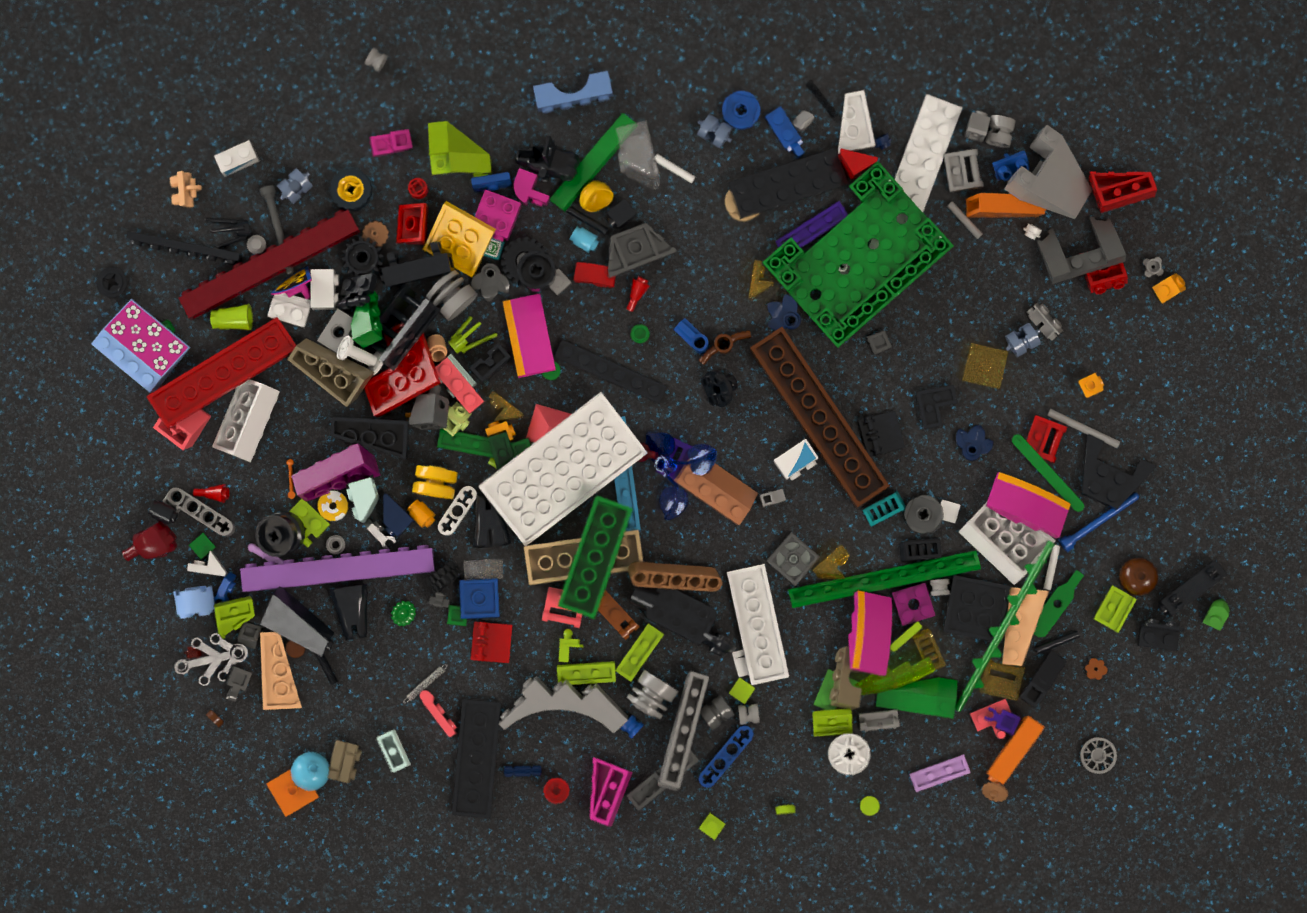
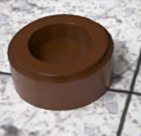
(295, 650)
(215, 718)

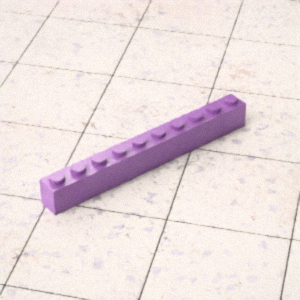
(337, 569)

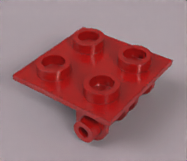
(491, 642)

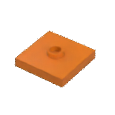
(288, 795)

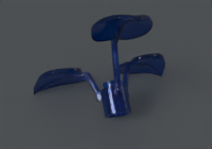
(701, 457)

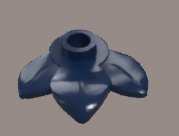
(782, 311)
(974, 439)

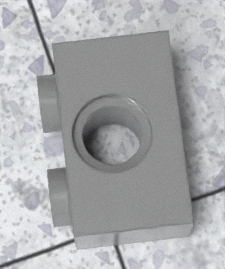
(338, 320)

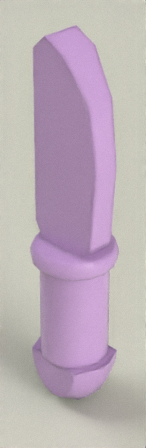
(255, 549)

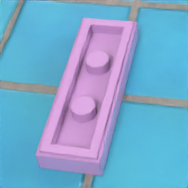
(939, 773)

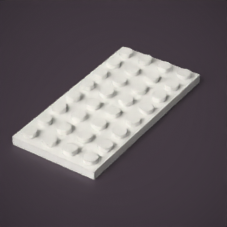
(563, 469)

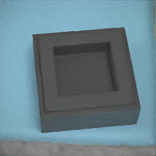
(879, 342)

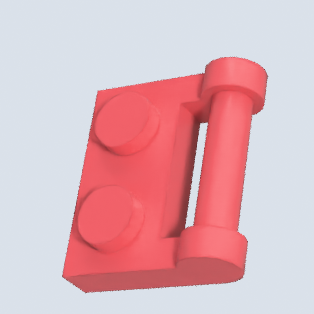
(552, 600)

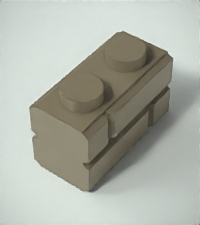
(343, 761)

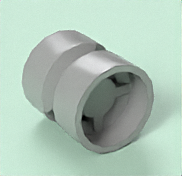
(1000, 131)

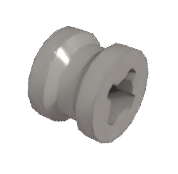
(376, 59)
(939, 587)

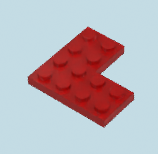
(409, 379)

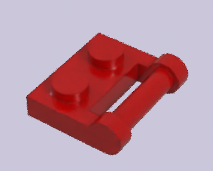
(1039, 434)

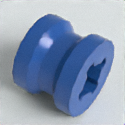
(632, 726)

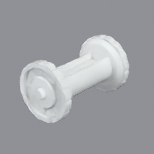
(347, 348)

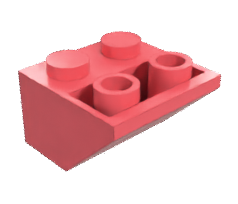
(185, 432)

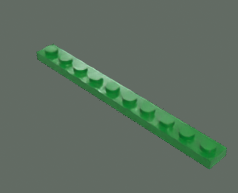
(884, 579)

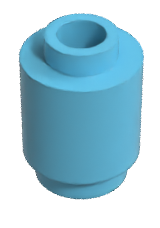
(584, 239)

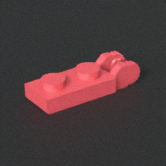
(437, 712)

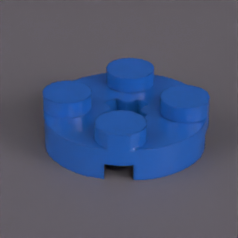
(745, 120)

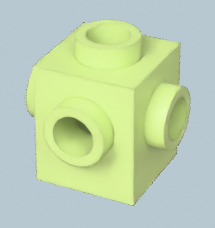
(457, 419)

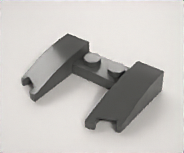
(1062, 268)

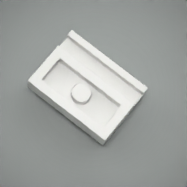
(290, 310)

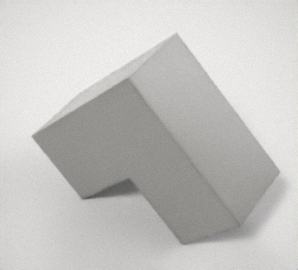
(772, 498)

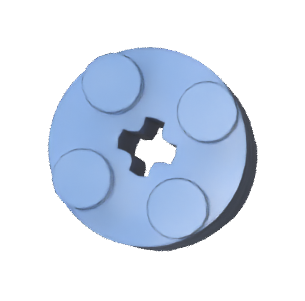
(194, 600)

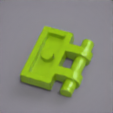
(311, 519)

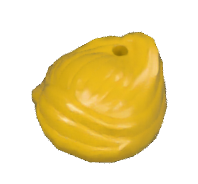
(595, 196)

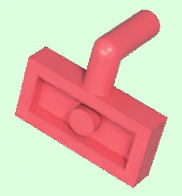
(980, 723)

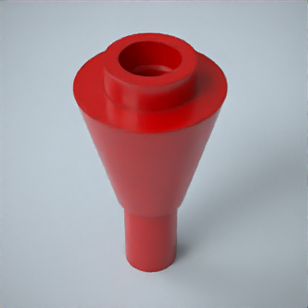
(638, 288)
(217, 493)

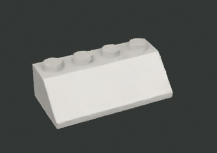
(246, 419)

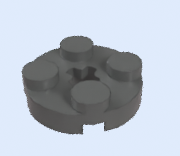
(918, 505)

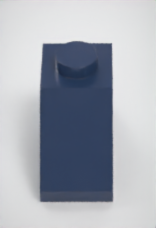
(395, 517)

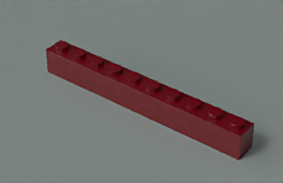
(269, 264)

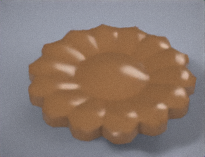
(376, 232)
(994, 791)

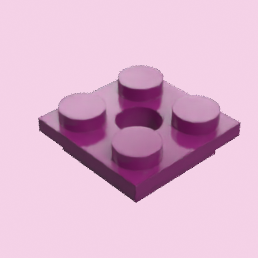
(925, 607)

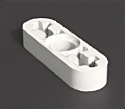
(469, 501)

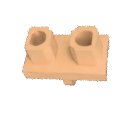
(187, 189)

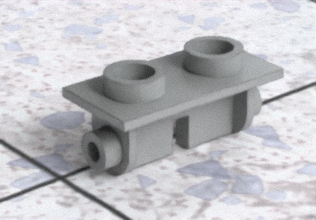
(1050, 326)
(879, 720)

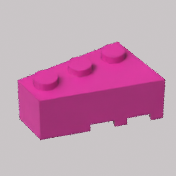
(607, 790)

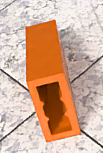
(1000, 206)
(1014, 750)

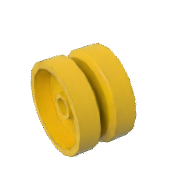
(435, 480)

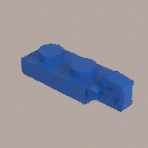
(785, 131)

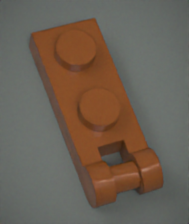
(616, 615)

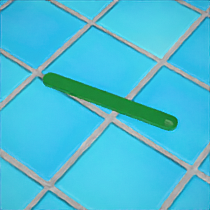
(1047, 472)

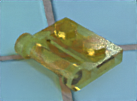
(1000, 686)

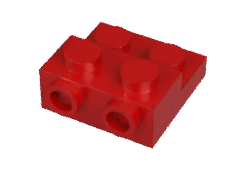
(1106, 278)

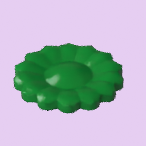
(403, 613)

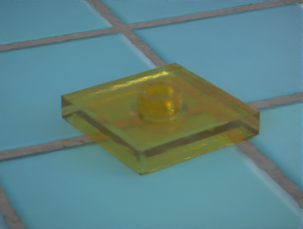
(985, 366)

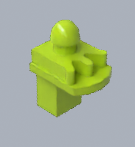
(566, 643)

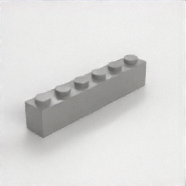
(683, 731)

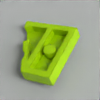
(233, 614)

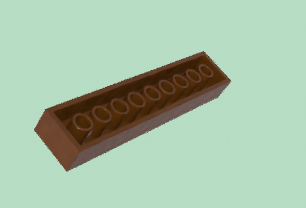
(819, 417)

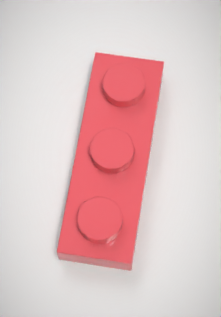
(459, 385)

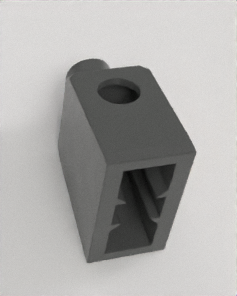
(430, 410)

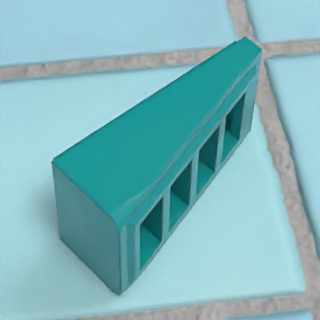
(899, 501)

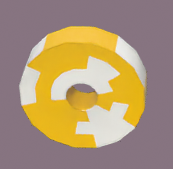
(339, 512)

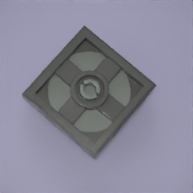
(793, 559)

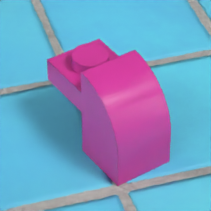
(524, 186)

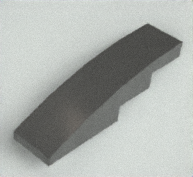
(649, 790)

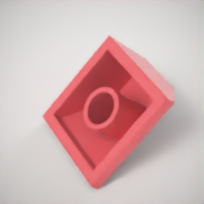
(543, 421)

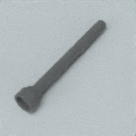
(269, 193)

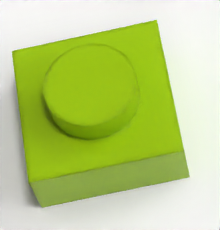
(712, 826)

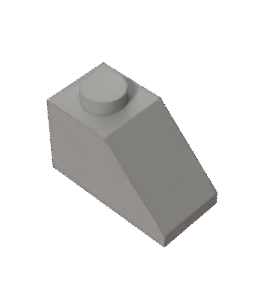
(977, 126)

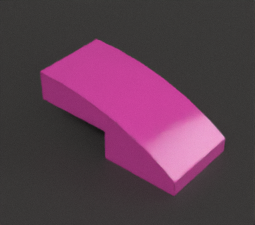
(391, 142)

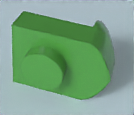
(1217, 614)

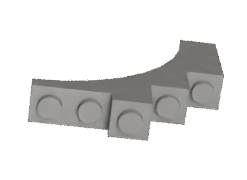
(539, 697)

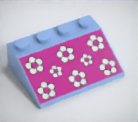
(141, 346)

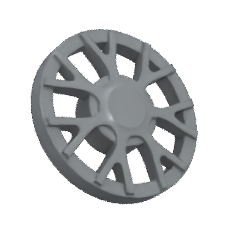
(1098, 755)

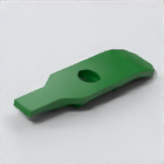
(1050, 613)

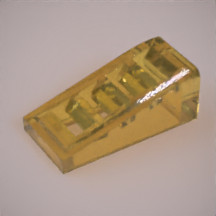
(923, 635)

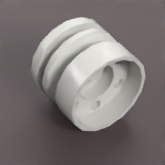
(839, 747)

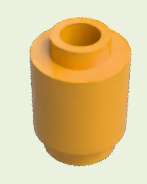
(421, 513)

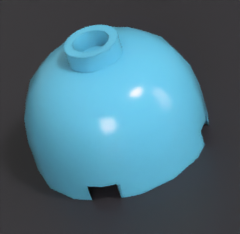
(310, 771)

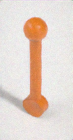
(291, 494)

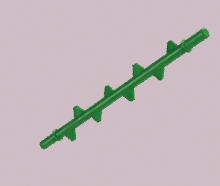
(1010, 619)

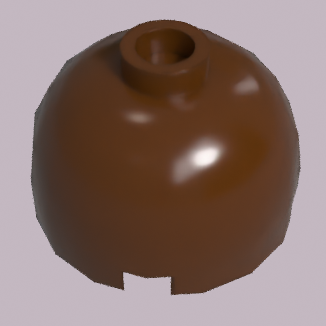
(1138, 576)

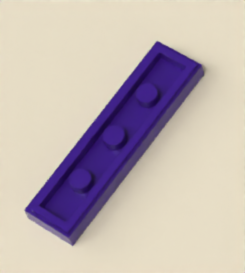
(816, 226)

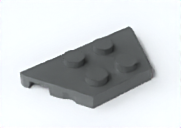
(636, 248)

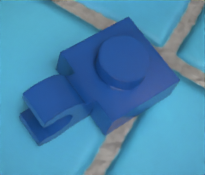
(226, 586)

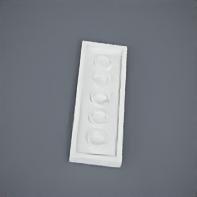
(757, 624)

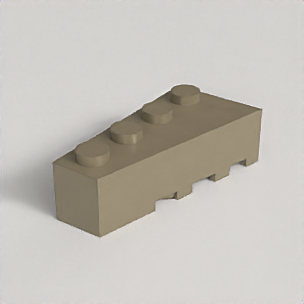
(338, 377)

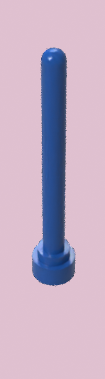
(1068, 542)

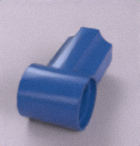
(691, 335)

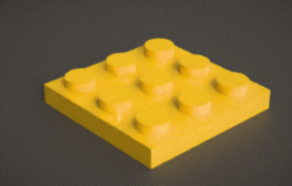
(461, 236)

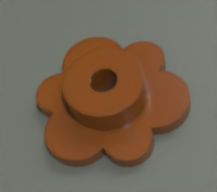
(1101, 669)

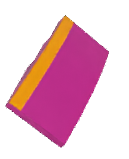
(529, 335)
(1028, 505)
(870, 633)

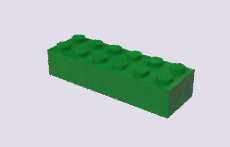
(595, 557)

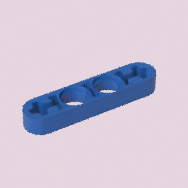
(725, 756)

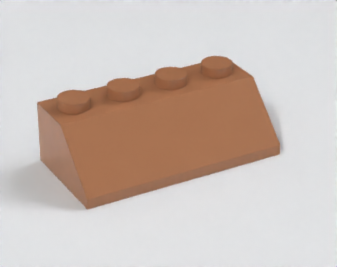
(719, 491)

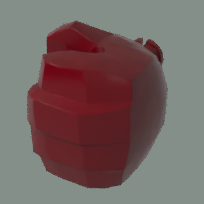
(152, 542)

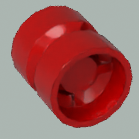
(556, 790)

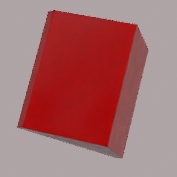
(855, 163)
(412, 224)

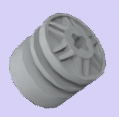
(449, 292)
(652, 695)

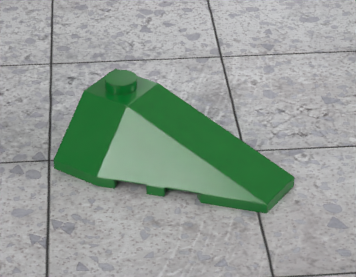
(926, 697)

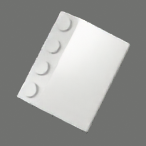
(1004, 542)

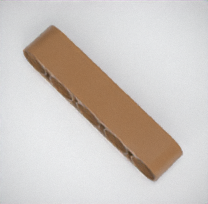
(668, 571)

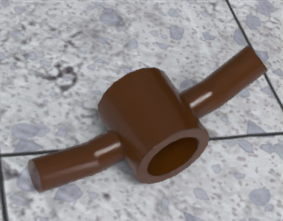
(715, 349)

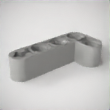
(200, 513)

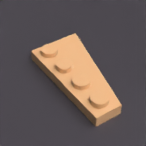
(1019, 636)
(277, 679)

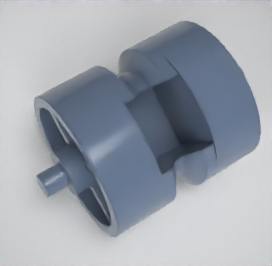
(717, 133)
(294, 186)
(1020, 341)

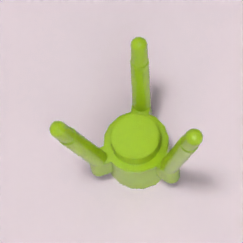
(459, 342)

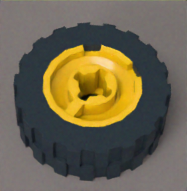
(361, 193)

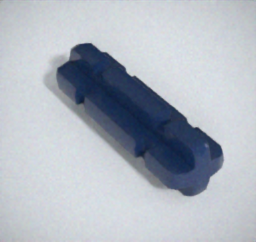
(520, 771)

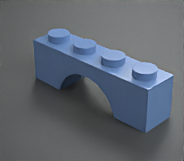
(550, 97)

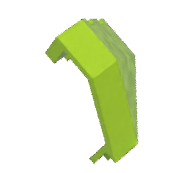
(454, 152)

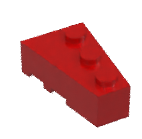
(1121, 189)

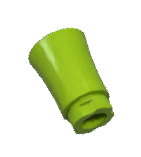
(232, 318)

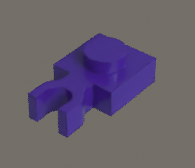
(1005, 722)

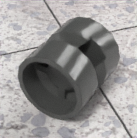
(716, 712)

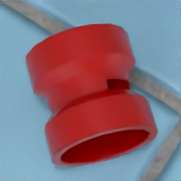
(420, 190)

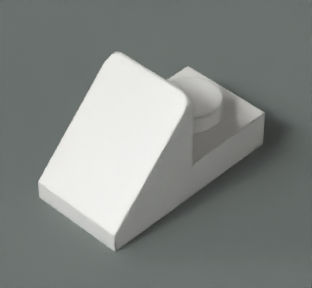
(213, 568)

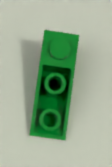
(366, 323)

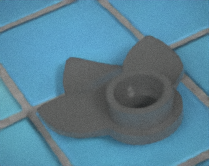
(490, 284)

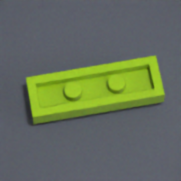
(639, 652)
(587, 673)

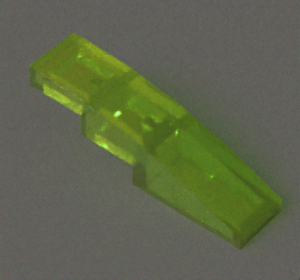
(896, 678)

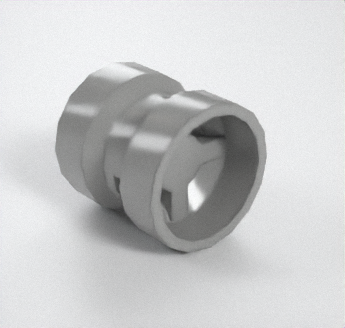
(753, 714)

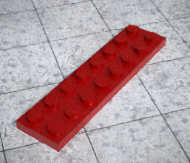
(221, 373)

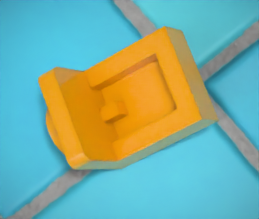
(1169, 287)
(1091, 385)
(497, 428)

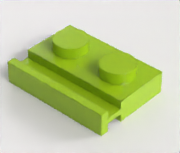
(1114, 609)
(832, 722)

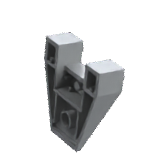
(1059, 182)

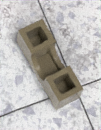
(843, 692)

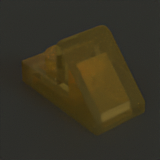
(758, 286)
(508, 413)
(828, 568)

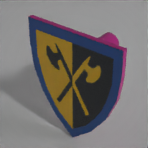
(295, 284)

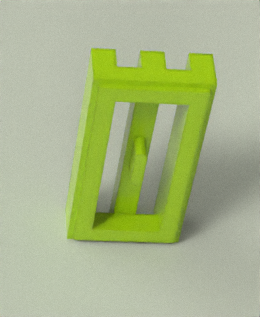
(905, 636)

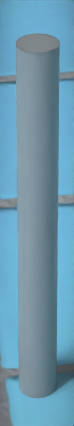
(1083, 428)

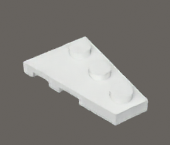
(856, 125)

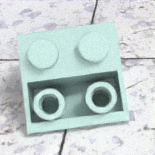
(365, 498)

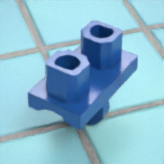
(1009, 165)

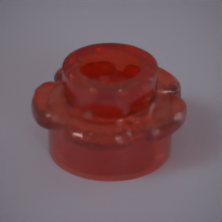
(192, 653)

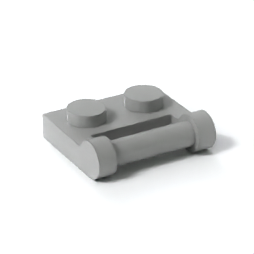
(957, 173)

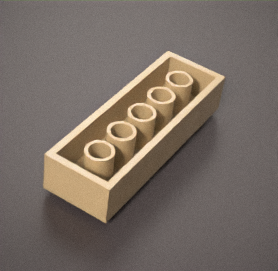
(554, 560)

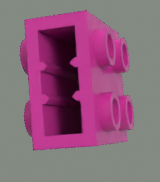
(499, 213)

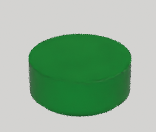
(552, 375)

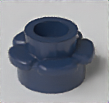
(883, 141)

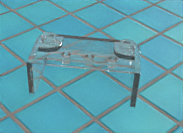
(637, 155)

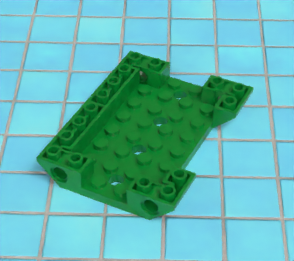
(874, 274)

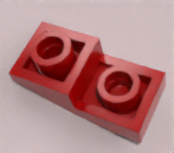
(593, 274)

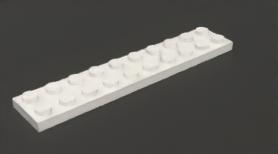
(925, 152)

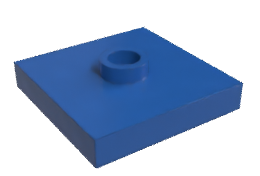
(491, 182)
(479, 598)

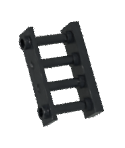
(411, 331)

